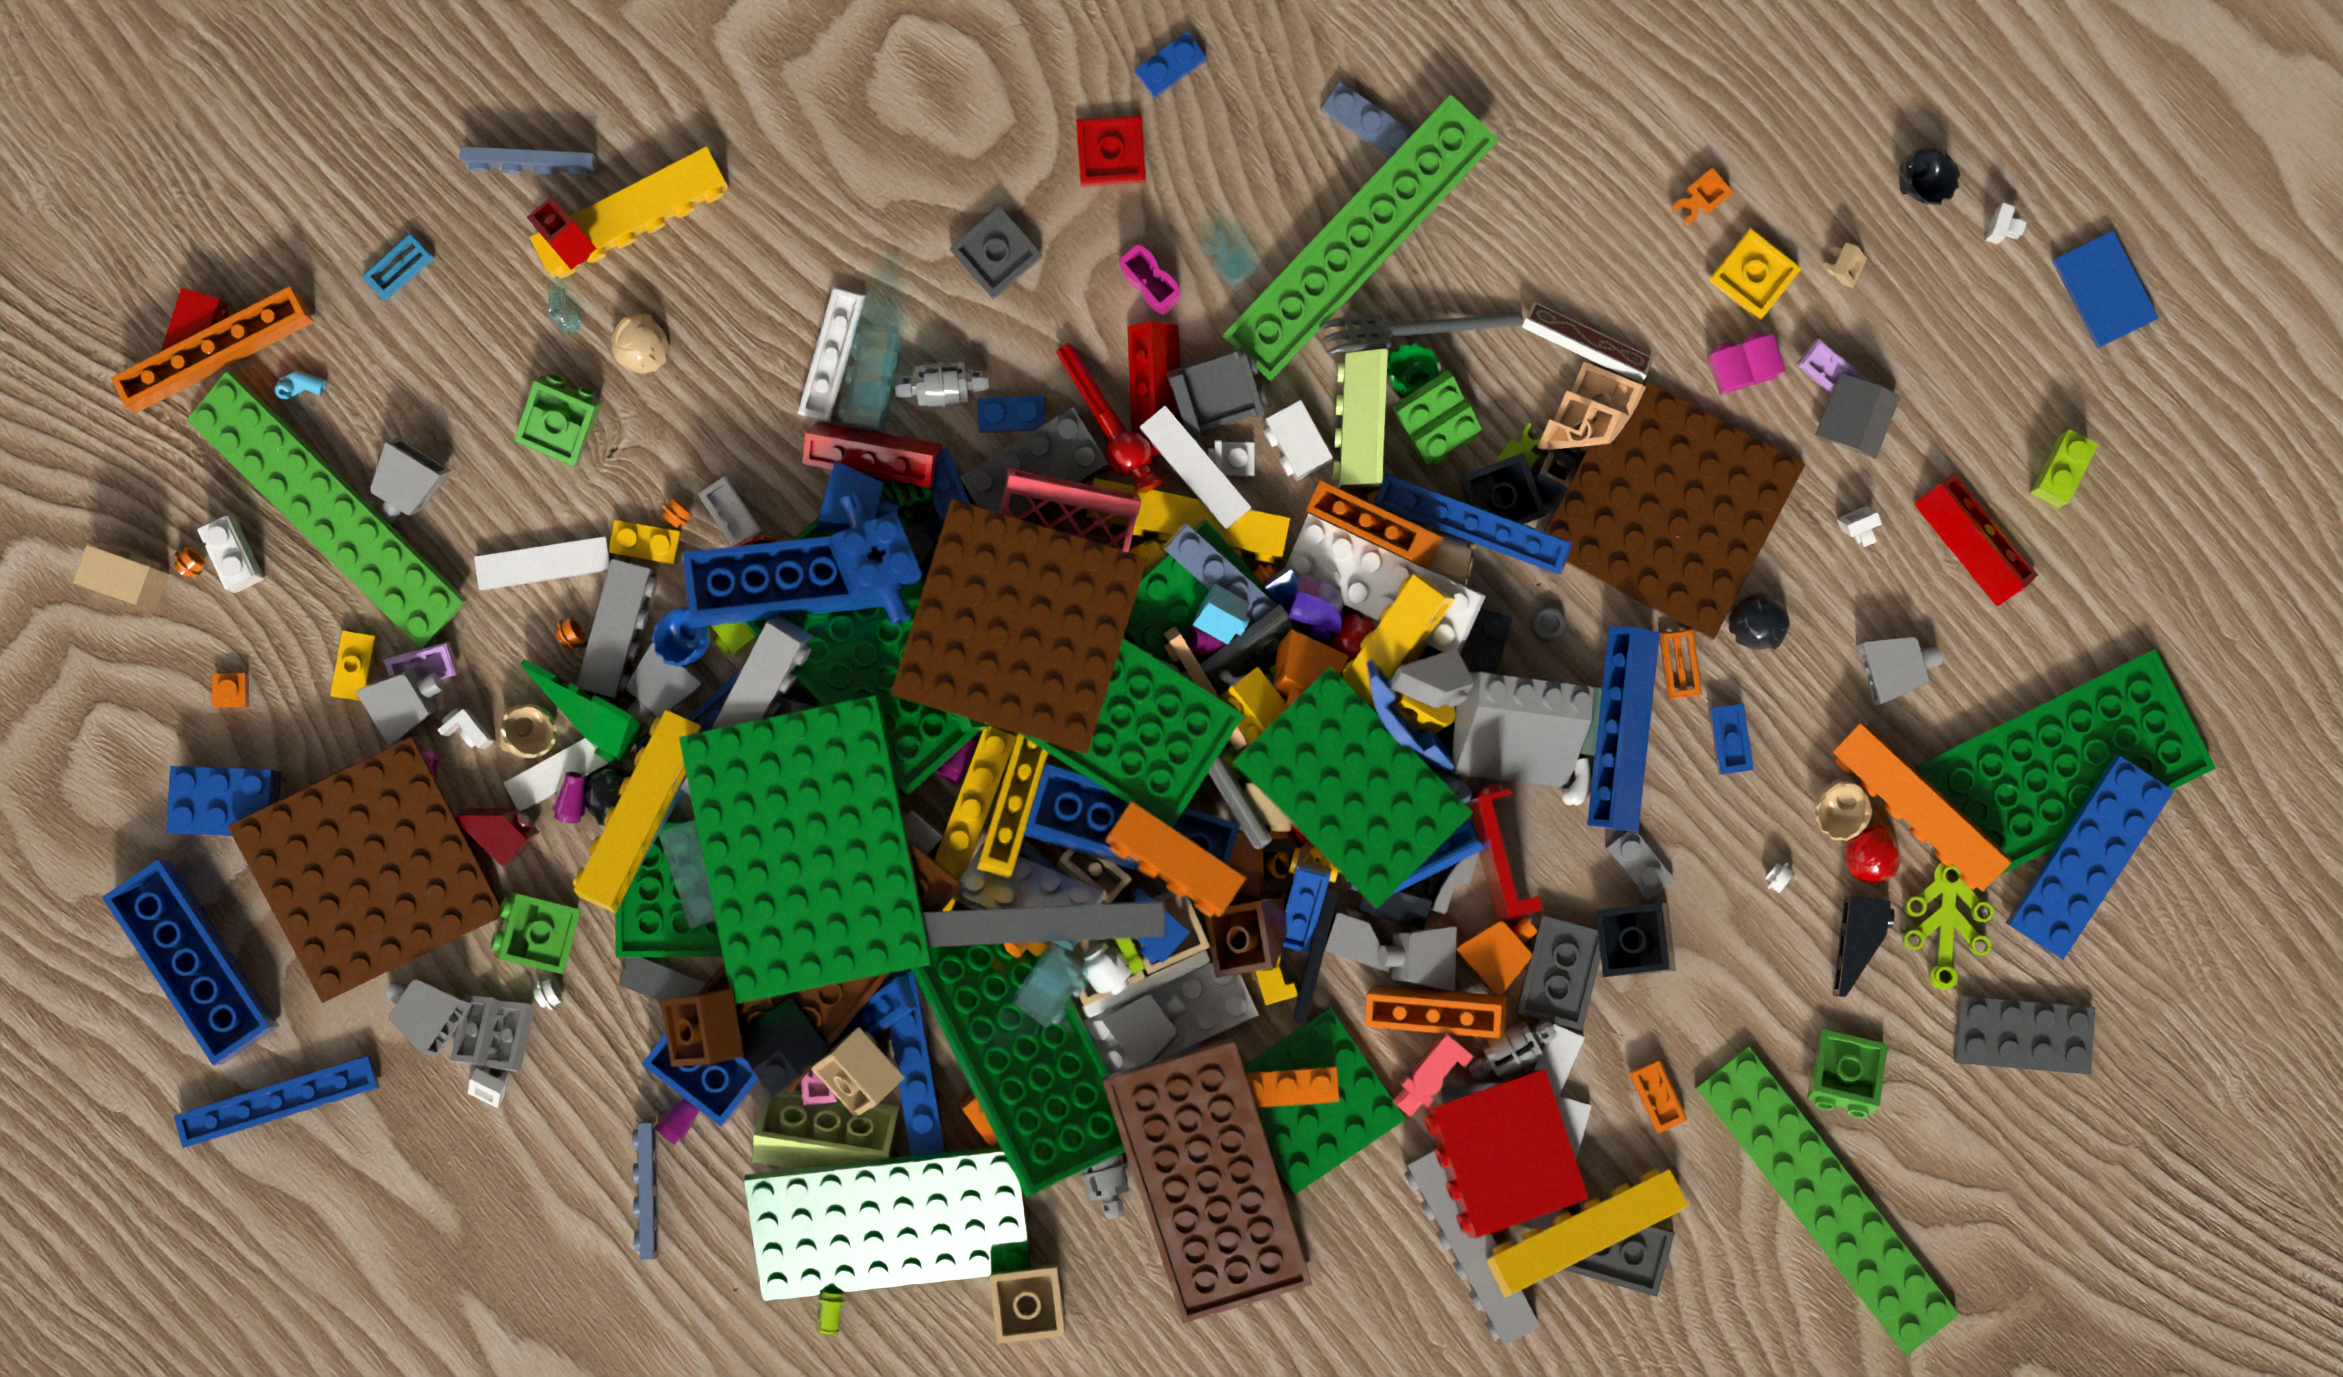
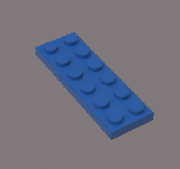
(2089, 856)

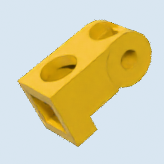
(1422, 715)
(1273, 986)

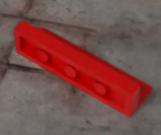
(1151, 353)
(871, 453)
(1976, 540)

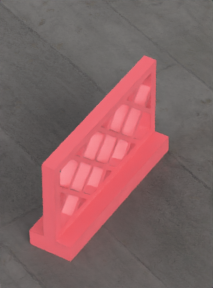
(1074, 494)

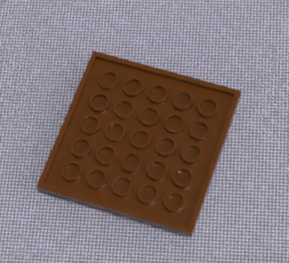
(1675, 509)
(1019, 626)
(366, 869)

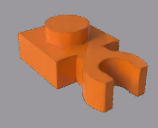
(1705, 194)

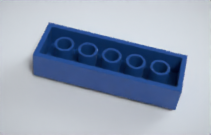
(765, 582)
(1081, 815)
(190, 961)

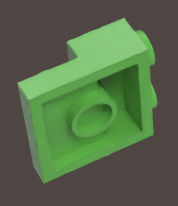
(558, 419)
(1437, 419)
(535, 932)
(1847, 1073)

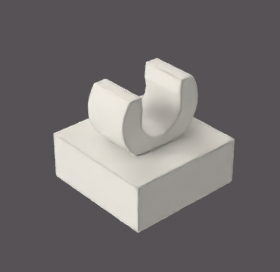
(2004, 225)
(1860, 525)
(488, 1087)

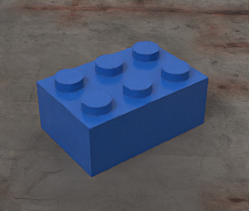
(212, 797)
(712, 1088)

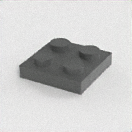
(996, 252)

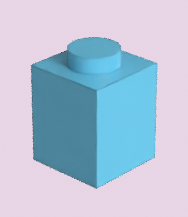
(1222, 614)

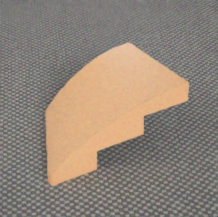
(1592, 410)

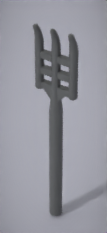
(1386, 331)

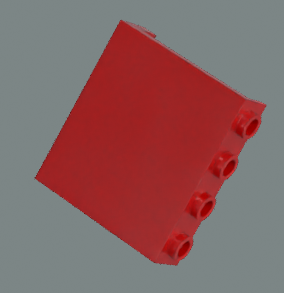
(1494, 857)
(1505, 1154)

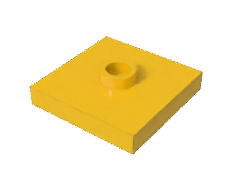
(1755, 274)

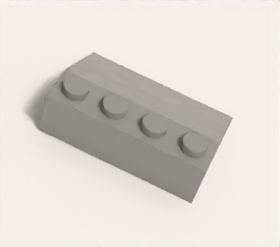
(1521, 729)

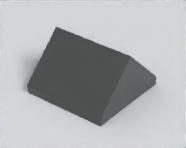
(1858, 415)

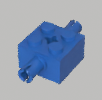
(866, 578)

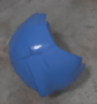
(677, 641)

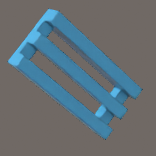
(404, 278)

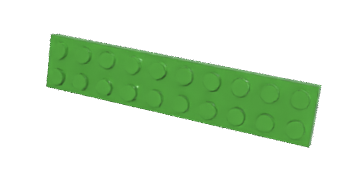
(1361, 237)
(326, 509)
(1827, 1201)

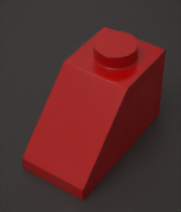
(561, 233)
(192, 315)

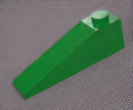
(601, 723)

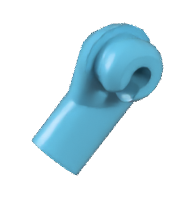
(298, 382)

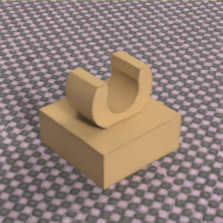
(1848, 265)

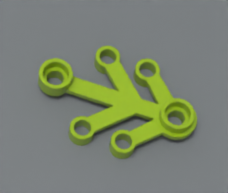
(1947, 918)

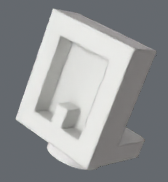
(1233, 458)
(473, 731)

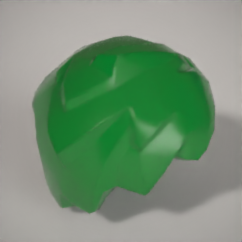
(1411, 368)

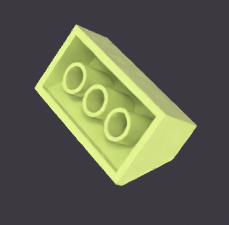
(1362, 420)
(820, 1134)

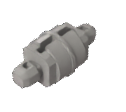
(941, 384)
(1513, 1050)
(1105, 1183)

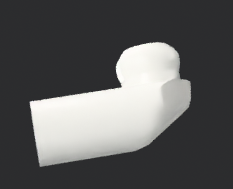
(1581, 786)

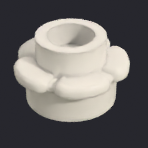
(1779, 876)
(548, 993)

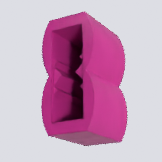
(1143, 274)
(1746, 363)

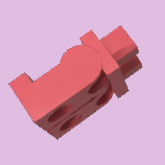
(1429, 1072)

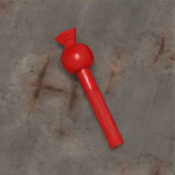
(1128, 452)

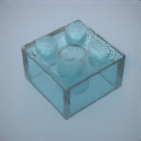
(1051, 985)

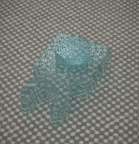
(1231, 264)

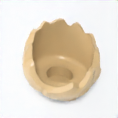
(639, 344)
(527, 731)
(1842, 809)

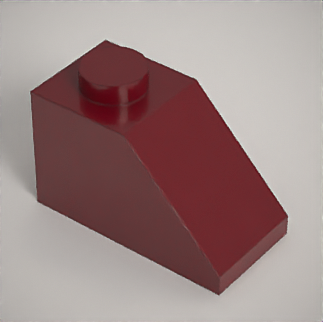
(499, 831)

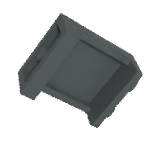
(1216, 391)

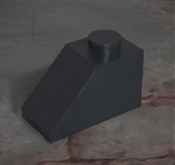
(1557, 475)

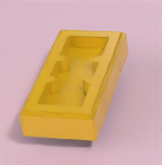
(353, 664)

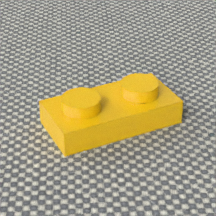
(644, 542)

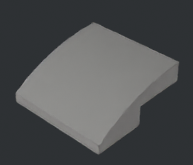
(1458, 874)
(493, 1034)

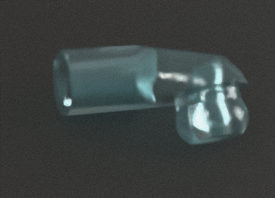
(558, 312)

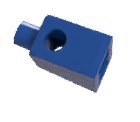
(844, 482)

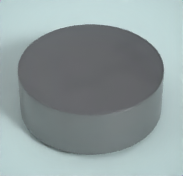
(1549, 623)

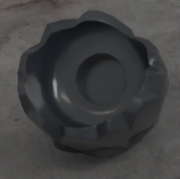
(1929, 176)
(1759, 622)
(603, 791)

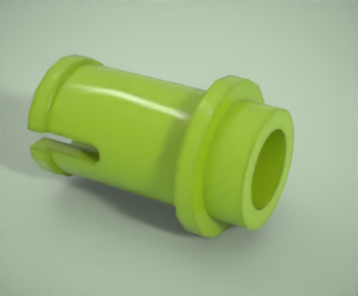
(830, 1312)

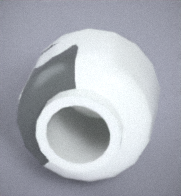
(1107, 968)

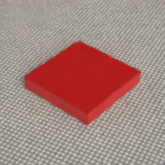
(1111, 151)

